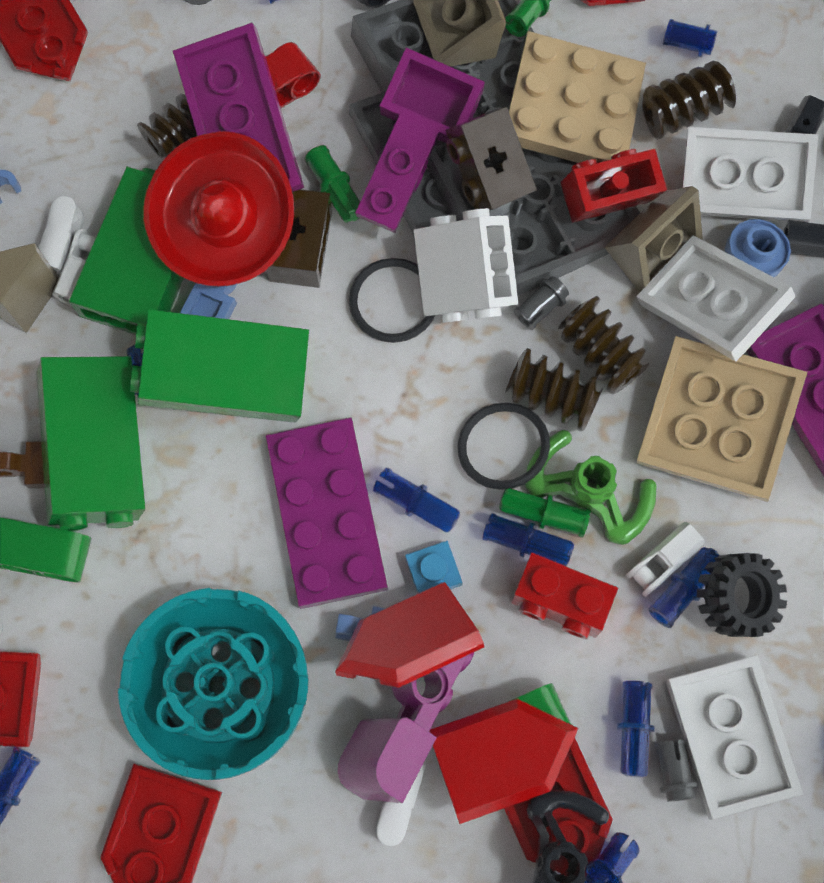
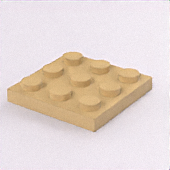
(574, 99)
(721, 419)

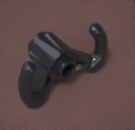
(540, 813)

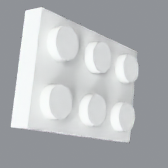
(751, 173)
(716, 297)
(734, 737)

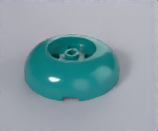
(181, 640)

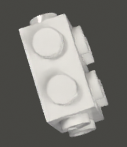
(466, 265)

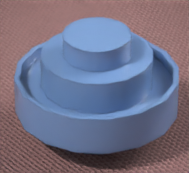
(760, 245)

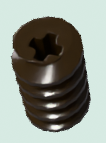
(688, 95)
(169, 132)
(602, 345)
(554, 389)

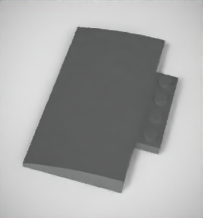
(539, 223)

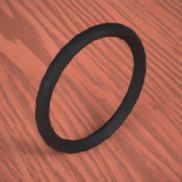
(353, 304)
(504, 484)

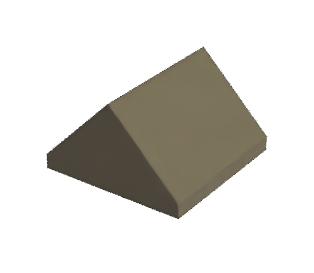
(461, 29)
(657, 235)
(24, 285)

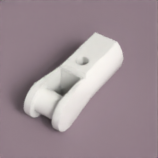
(62, 225)
(73, 266)
(669, 554)
(395, 816)

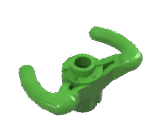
(603, 475)

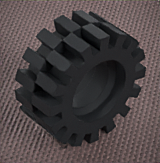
(763, 595)

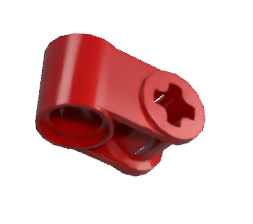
(291, 73)

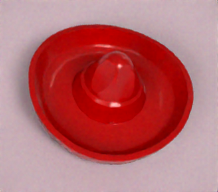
(219, 209)

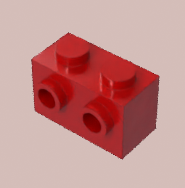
(613, 184)
(564, 596)

